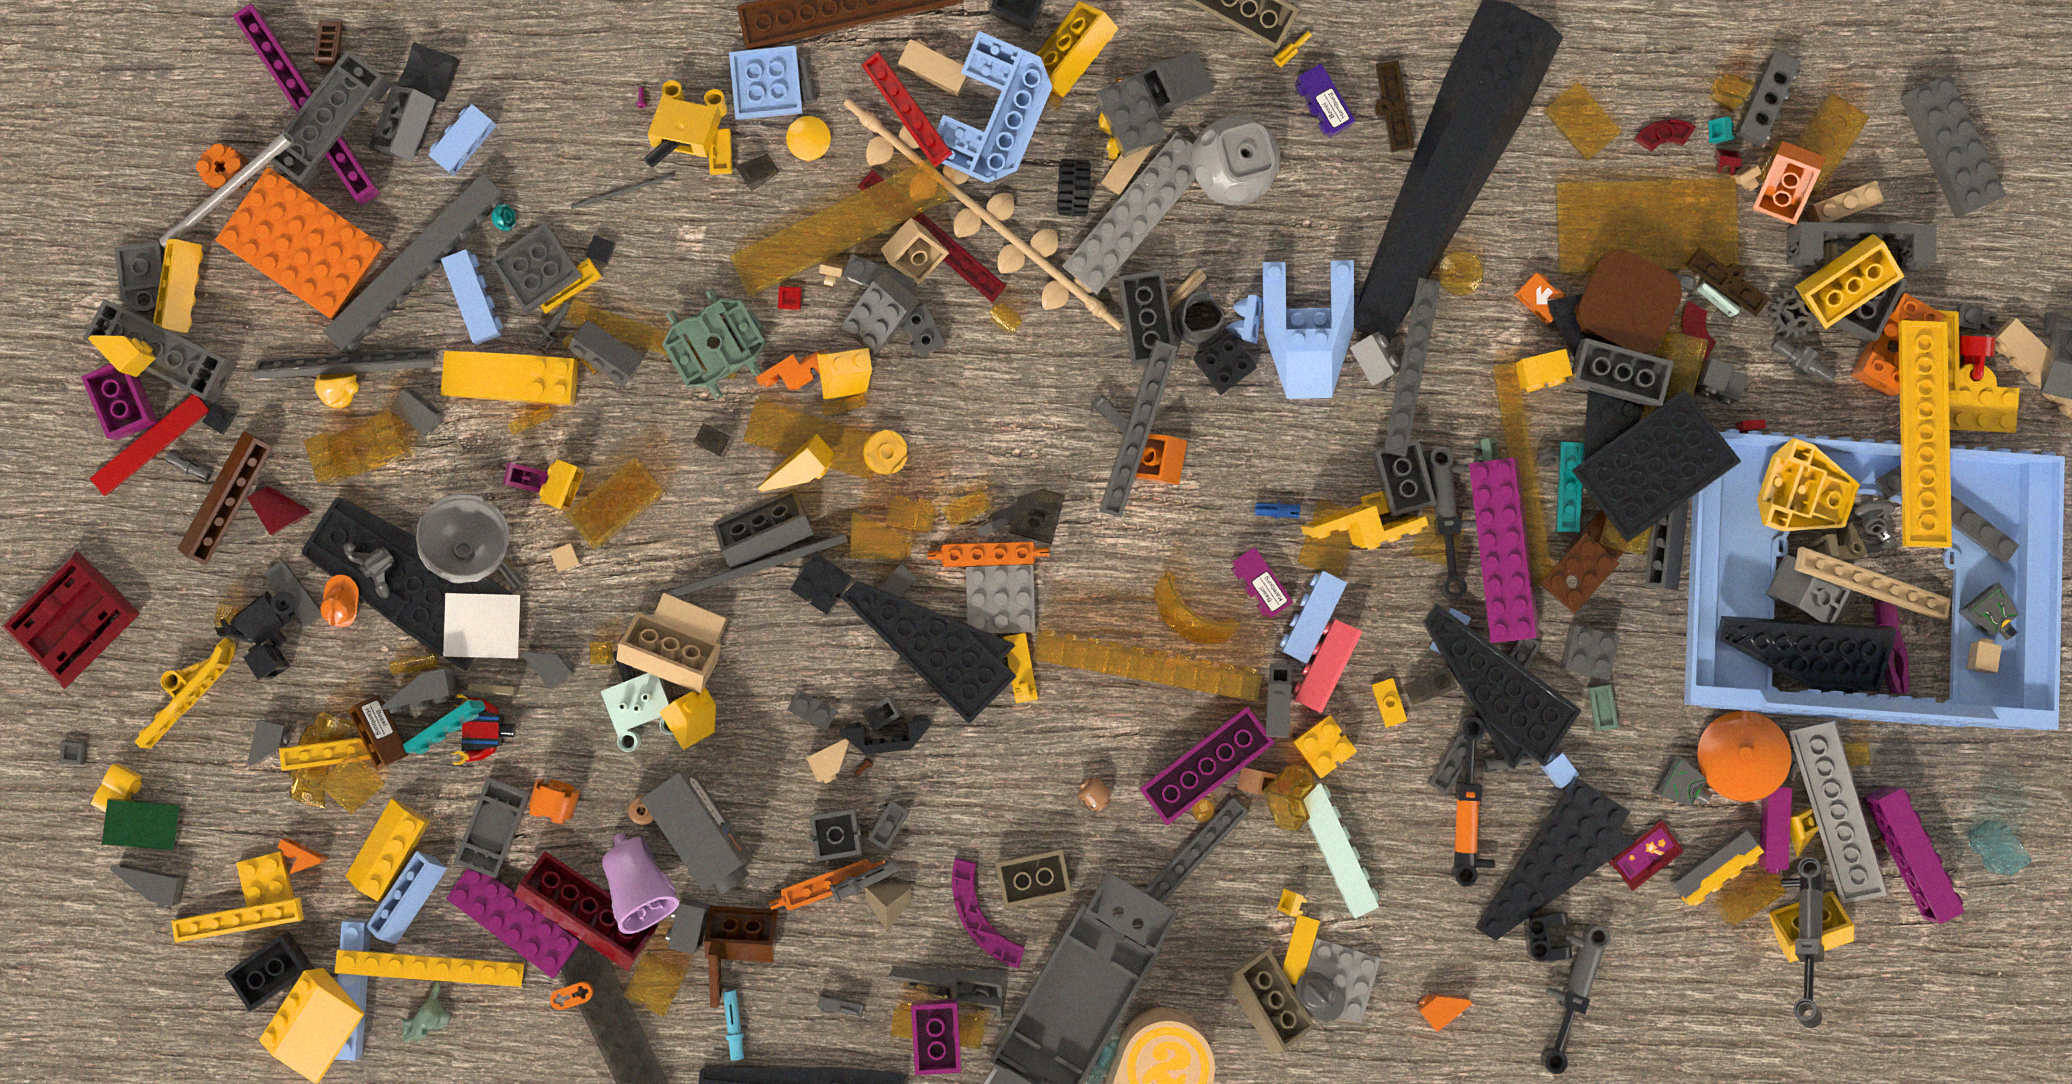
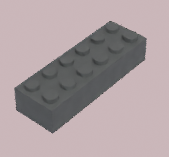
(1952, 146)

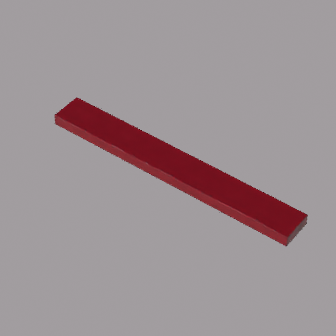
(958, 258)

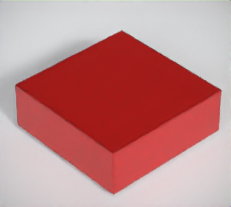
(789, 298)

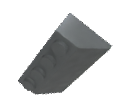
(763, 529)

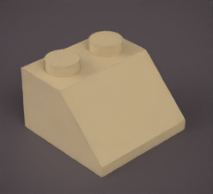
(914, 251)

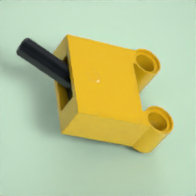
(683, 124)

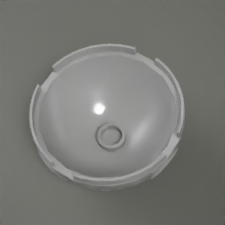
(462, 538)

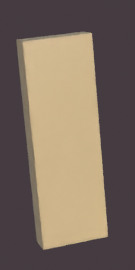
(1124, 170)

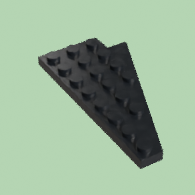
(948, 654)
(1567, 848)

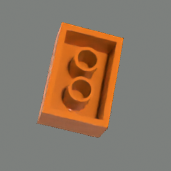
(1789, 182)

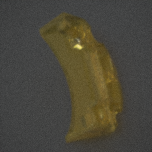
(1184, 620)
(305, 780)

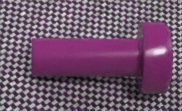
(641, 103)

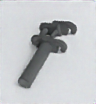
(550, 328)

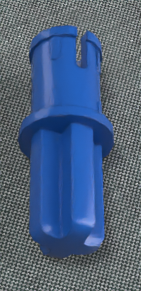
(1277, 510)

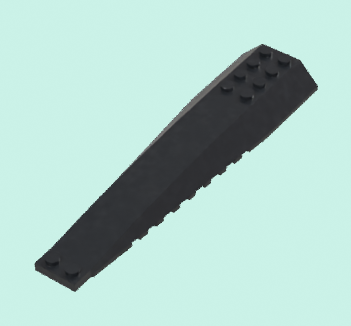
(1461, 144)

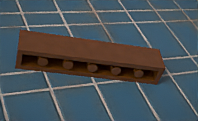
(224, 498)

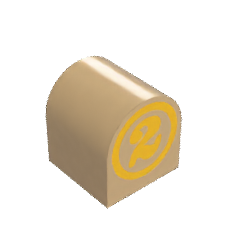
(1162, 1049)

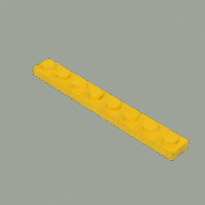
(429, 967)

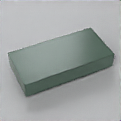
(1603, 707)

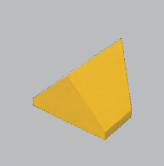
(1802, 828)

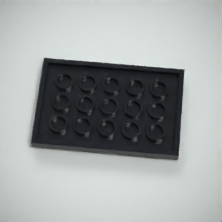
(1656, 466)

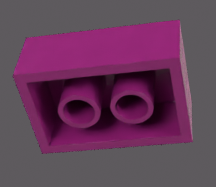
(119, 402)
(936, 1037)

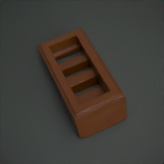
(319, 58)

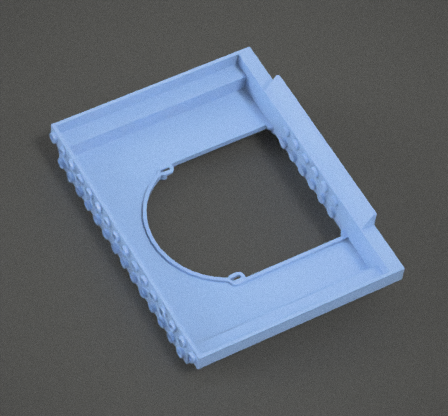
(1737, 562)

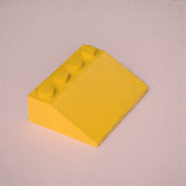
(312, 1025)

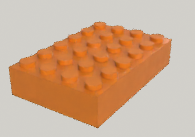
(300, 243)

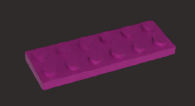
(514, 921)

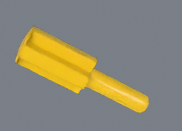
(1290, 50)

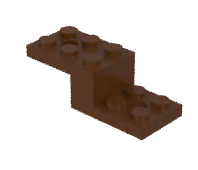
(1584, 560)

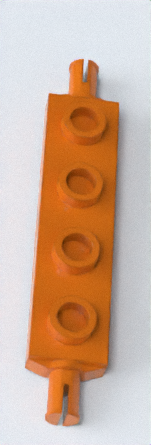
(988, 553)
(818, 887)

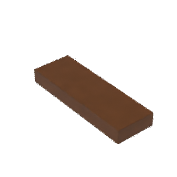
(715, 975)

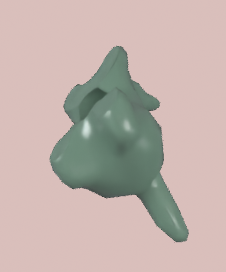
(430, 1016)

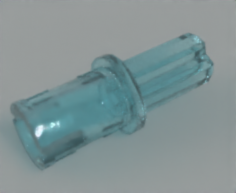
(1101, 1065)

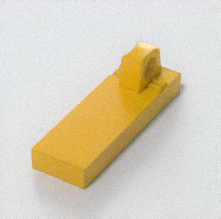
(1020, 664)

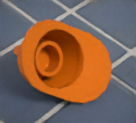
(340, 601)

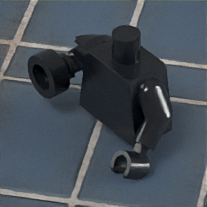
(261, 619)

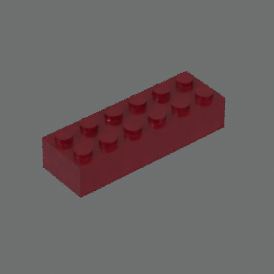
(580, 909)

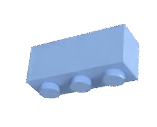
(462, 139)

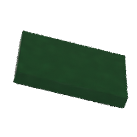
(140, 824)

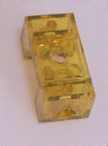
(336, 455)

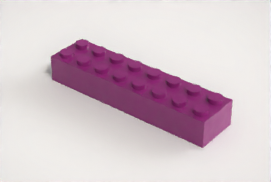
(1504, 550)

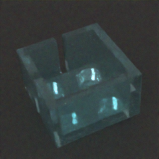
(1998, 848)

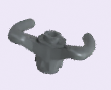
(1875, 522)
(372, 565)

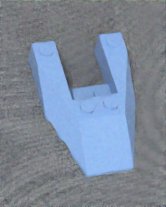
(1308, 342)

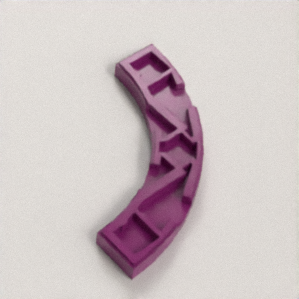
(974, 920)

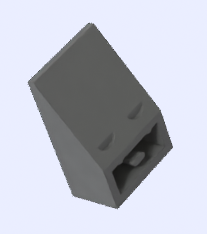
(1176, 82)
(428, 686)

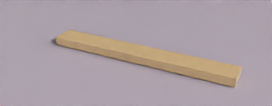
(1872, 584)

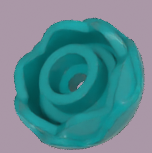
(503, 217)

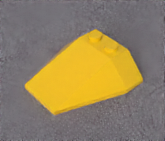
(1805, 490)

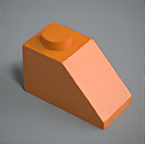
(1442, 1008)

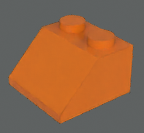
(1162, 459)

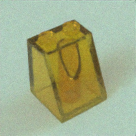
(876, 541)

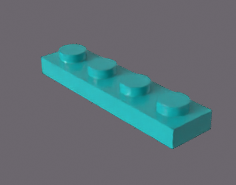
(1568, 488)
(449, 723)

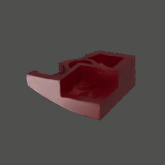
(276, 509)

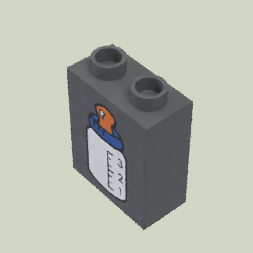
(698, 831)

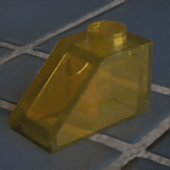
(1730, 91)

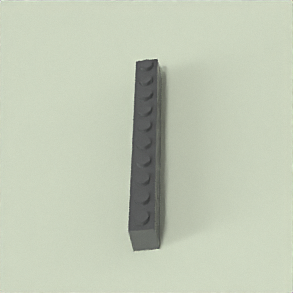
(414, 264)

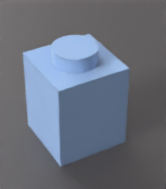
(1559, 769)

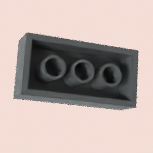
(1143, 304)
(1620, 373)

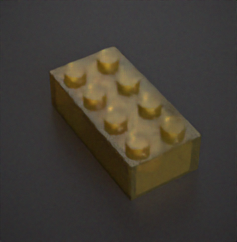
(1831, 134)
(616, 503)

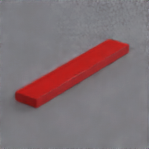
(906, 109)
(150, 444)

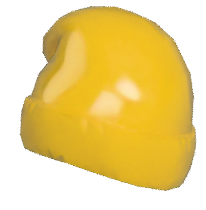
(336, 389)

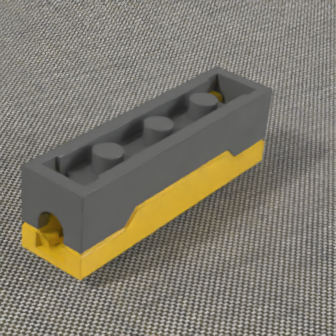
(1717, 866)

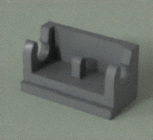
(417, 411)

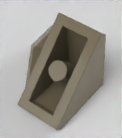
(888, 901)

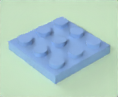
(765, 82)

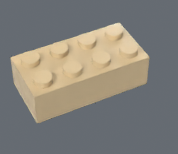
(668, 652)

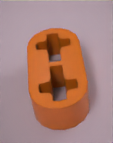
(573, 1000)

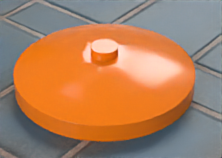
(1744, 756)

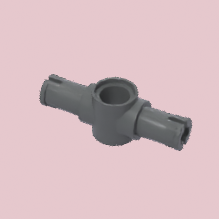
(1804, 360)

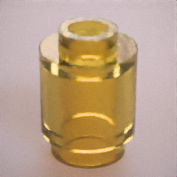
(1005, 318)

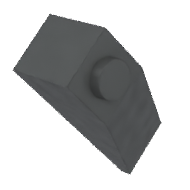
(153, 885)

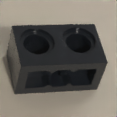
(266, 661)

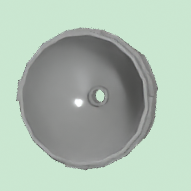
(1222, 168)

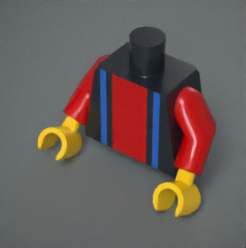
(483, 734)

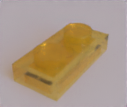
(966, 508)

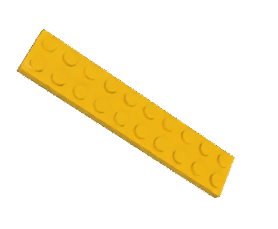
(1925, 434)

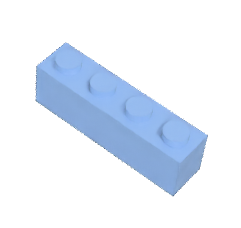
(472, 297)
(1313, 617)
(406, 897)

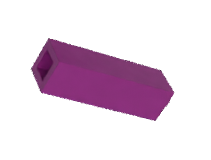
(1775, 830)

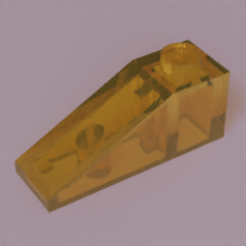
(1750, 899)

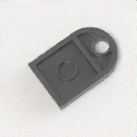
(139, 273)

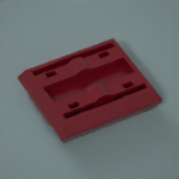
(70, 619)

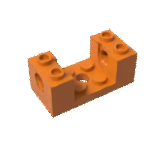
(1879, 366)

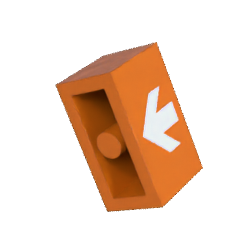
(1536, 293)

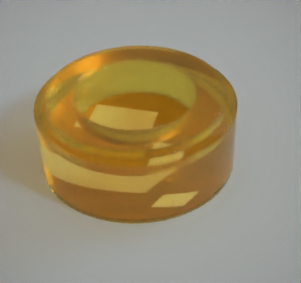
(1203, 810)

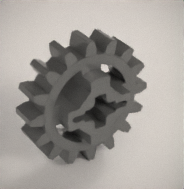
(1789, 323)

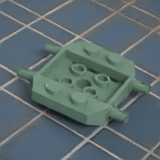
(718, 361)

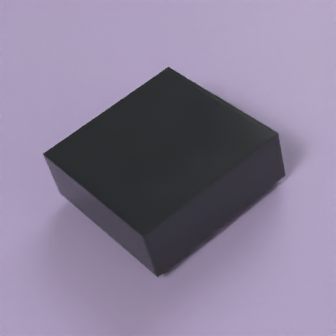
(600, 249)

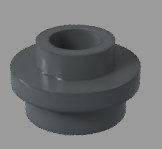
(1547, 457)

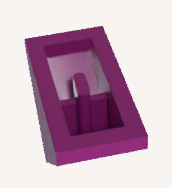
(524, 477)

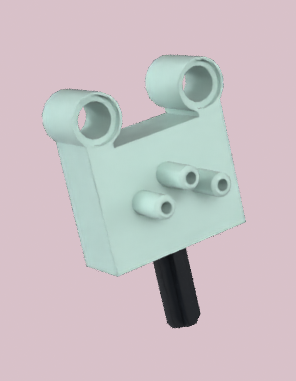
(635, 703)

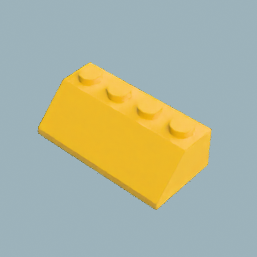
(1075, 45)
(1849, 281)
(387, 850)

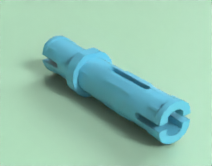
(733, 1025)

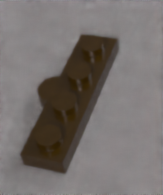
(1393, 106)
(1728, 280)

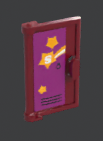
(1650, 847)

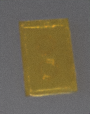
(1582, 121)
(1329, 552)

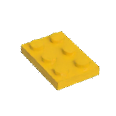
(265, 879)

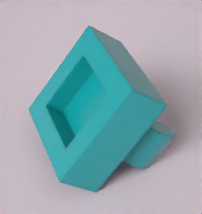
(1720, 130)

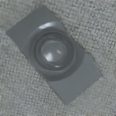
(492, 827)

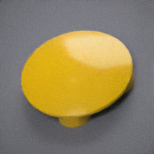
(808, 138)

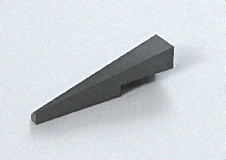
(974, 987)

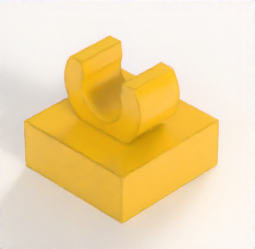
(1290, 903)

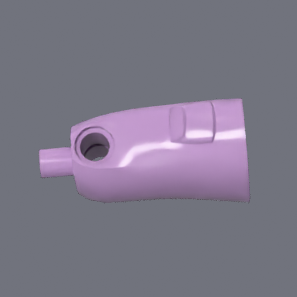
(637, 885)

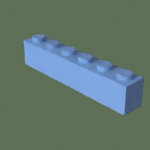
(354, 937)

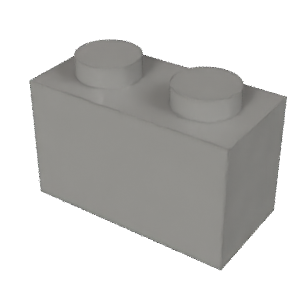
(1376, 358)

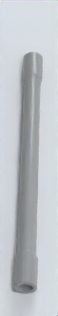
(275, 148)

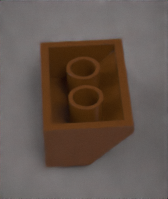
(742, 932)

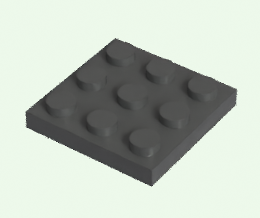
(536, 268)

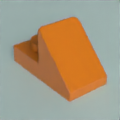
(305, 856)

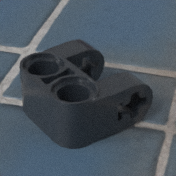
(1549, 952)

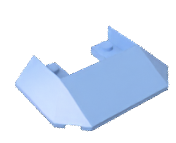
(1014, 118)

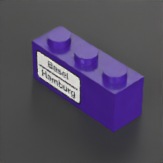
(1324, 101)

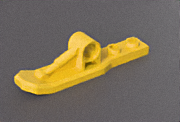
(189, 689)

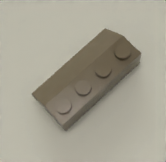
(1269, 1001)

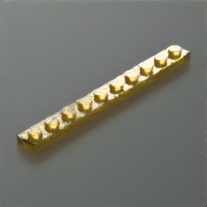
(1518, 447)

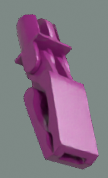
(1897, 681)

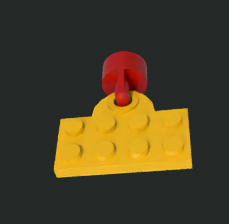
(1980, 402)

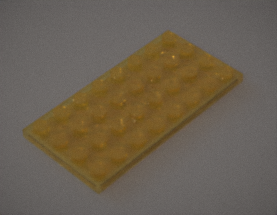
(1648, 218)

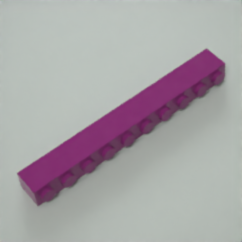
(298, 92)

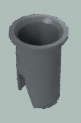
(1204, 337)

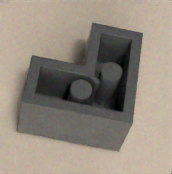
(1720, 381)

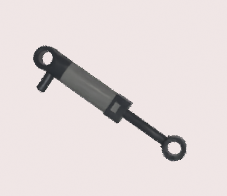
(1809, 942)

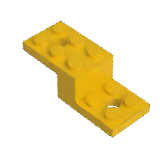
(1364, 526)

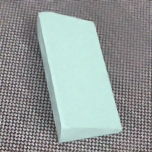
(1718, 298)

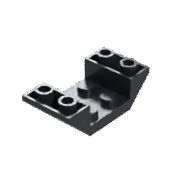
(857, 736)

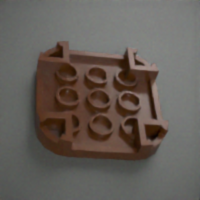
(1628, 302)

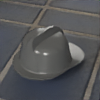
(1320, 996)

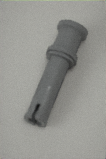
(855, 884)

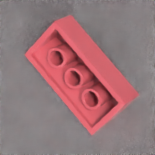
(1326, 666)

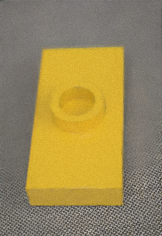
(721, 153)
(1389, 702)

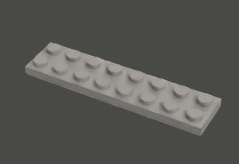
(1133, 215)
(1838, 812)

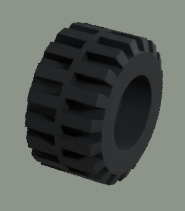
(1073, 187)

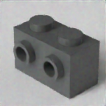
(923, 332)

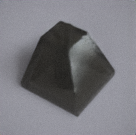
(1037, 515)

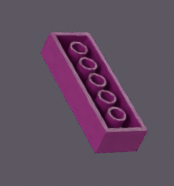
(1206, 765)
(1913, 854)

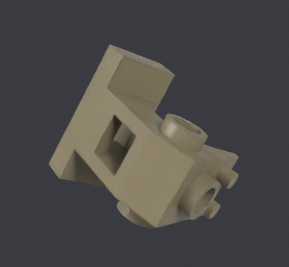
(1849, 546)

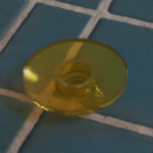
(1468, 265)

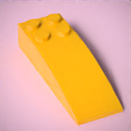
(510, 377)

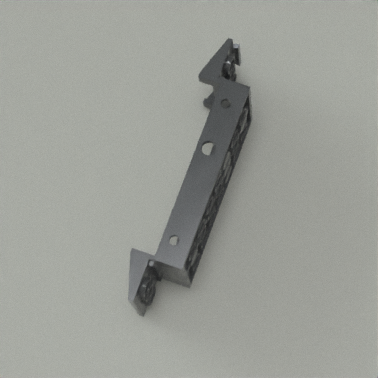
(1082, 988)

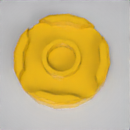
(885, 452)

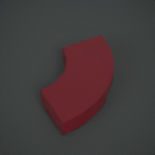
(1663, 132)
(1694, 325)

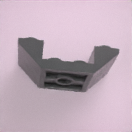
(2057, 377)
(1809, 594)

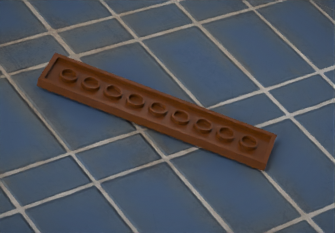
(783, 21)

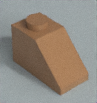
(1255, 780)

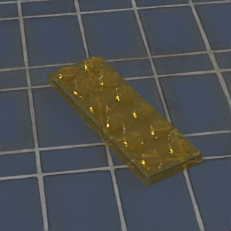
(787, 430)

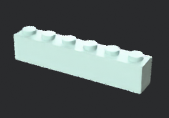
(1338, 853)

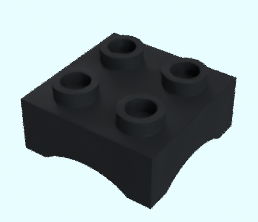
(429, 71)
(1225, 363)

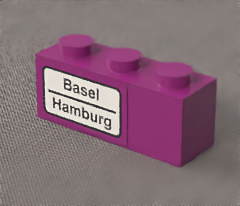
(1261, 583)

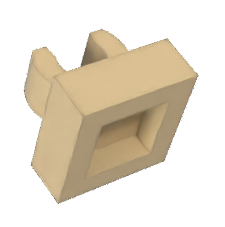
(1746, 176)
(832, 271)

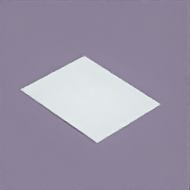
(481, 625)

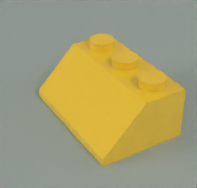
(1836, 925)

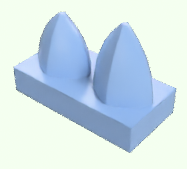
(1249, 327)

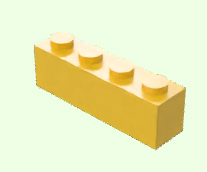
(178, 285)

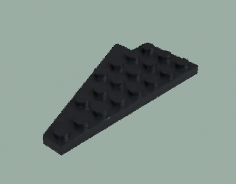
(1815, 652)
(1513, 703)

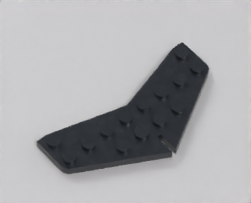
(1605, 415)

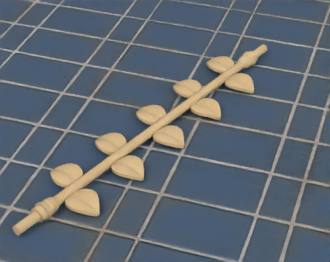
(998, 209)

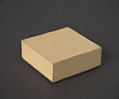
(564, 557)

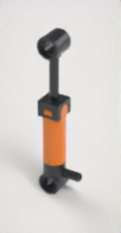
(1467, 811)

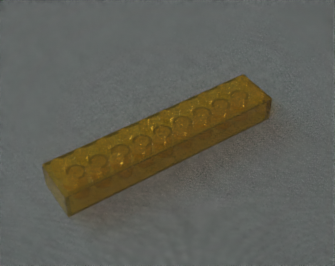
(1147, 667)

